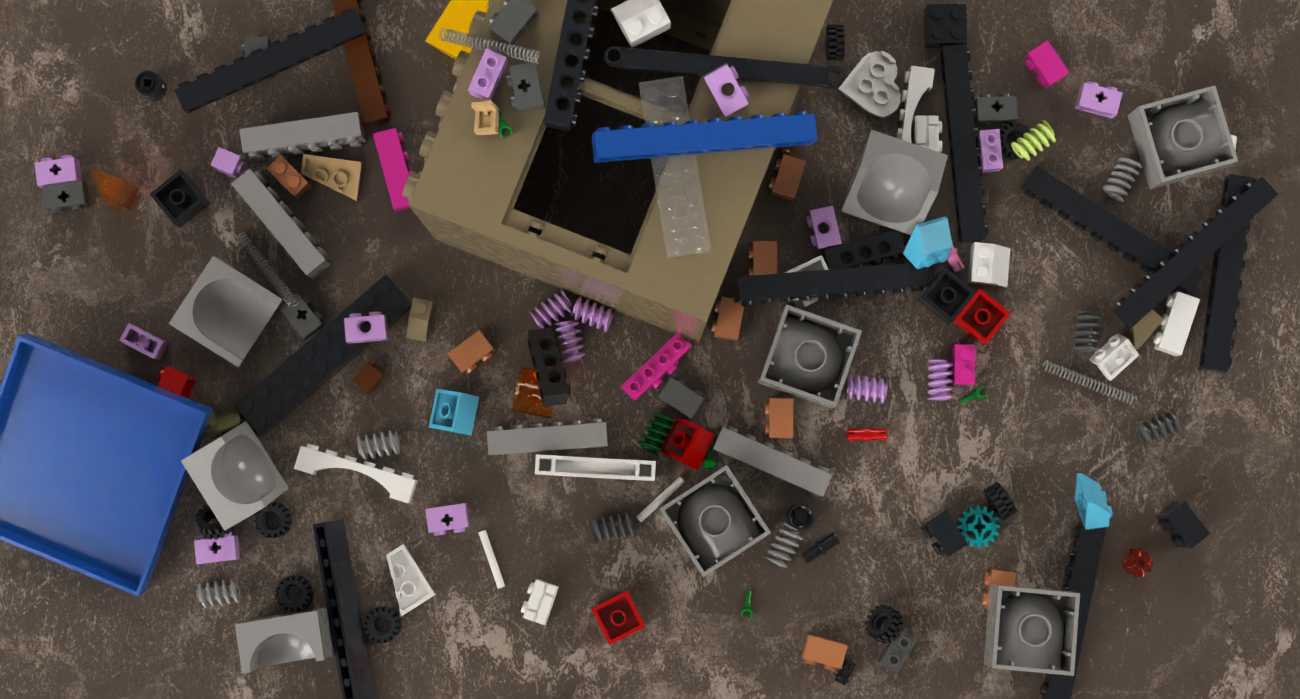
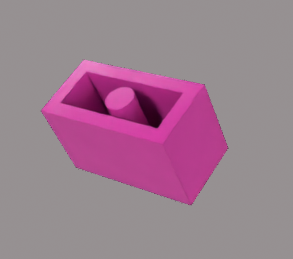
(1046, 65)
(963, 365)

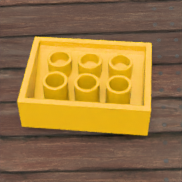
(456, 17)

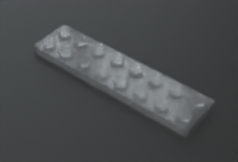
(676, 176)

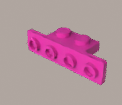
(657, 367)

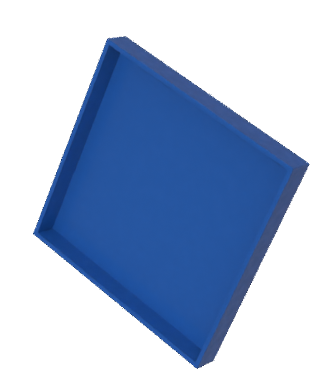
(91, 462)

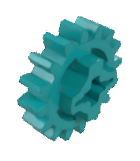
(978, 534)

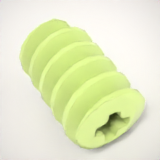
(1034, 140)

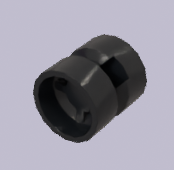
(150, 85)
(800, 516)

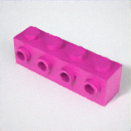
(394, 165)

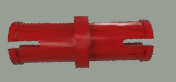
(866, 434)

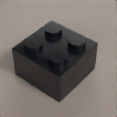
(945, 25)
(179, 198)
(946, 296)
(1182, 525)
(943, 533)

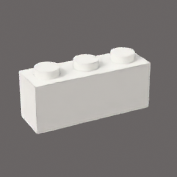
(1176, 323)

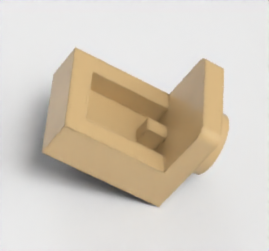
(486, 117)

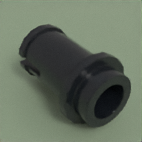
(844, 673)

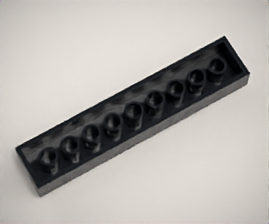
(318, 359)

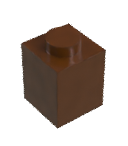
(369, 377)

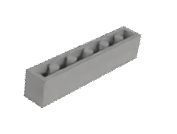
(547, 438)
(772, 461)

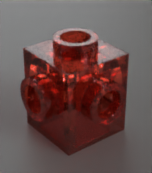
(1130, 562)

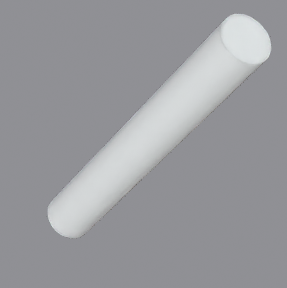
(660, 499)
(491, 559)

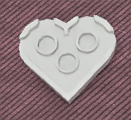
(873, 84)

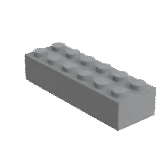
(303, 136)
(279, 221)

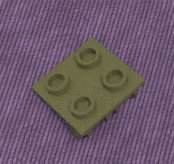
(218, 424)

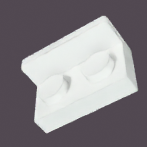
(1114, 356)

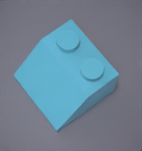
(929, 243)
(454, 412)
(1092, 503)

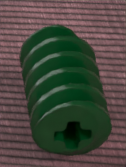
(655, 433)

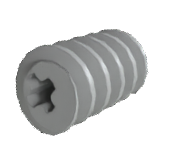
(1120, 178)
(378, 445)
(784, 545)
(217, 594)

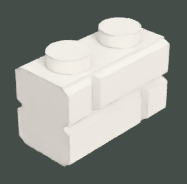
(926, 132)
(540, 601)

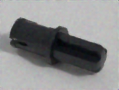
(820, 548)

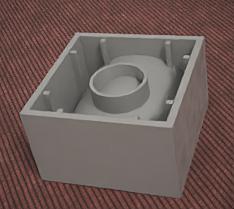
(1182, 137)
(894, 182)
(225, 311)
(810, 357)
(235, 475)
(714, 520)
(1031, 629)
(284, 639)

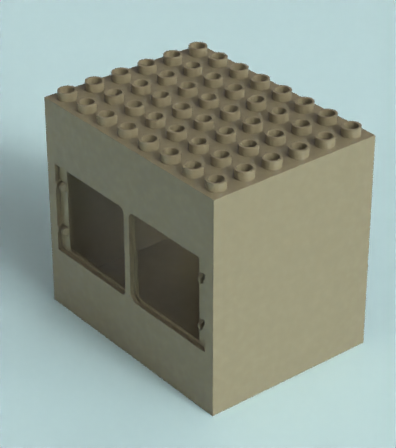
(476, 179)

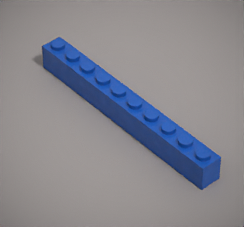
(703, 138)

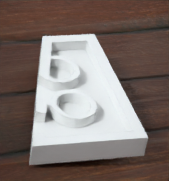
(408, 580)

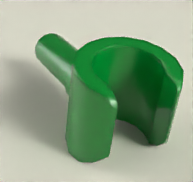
(502, 124)
(976, 394)
(709, 463)
(747, 605)

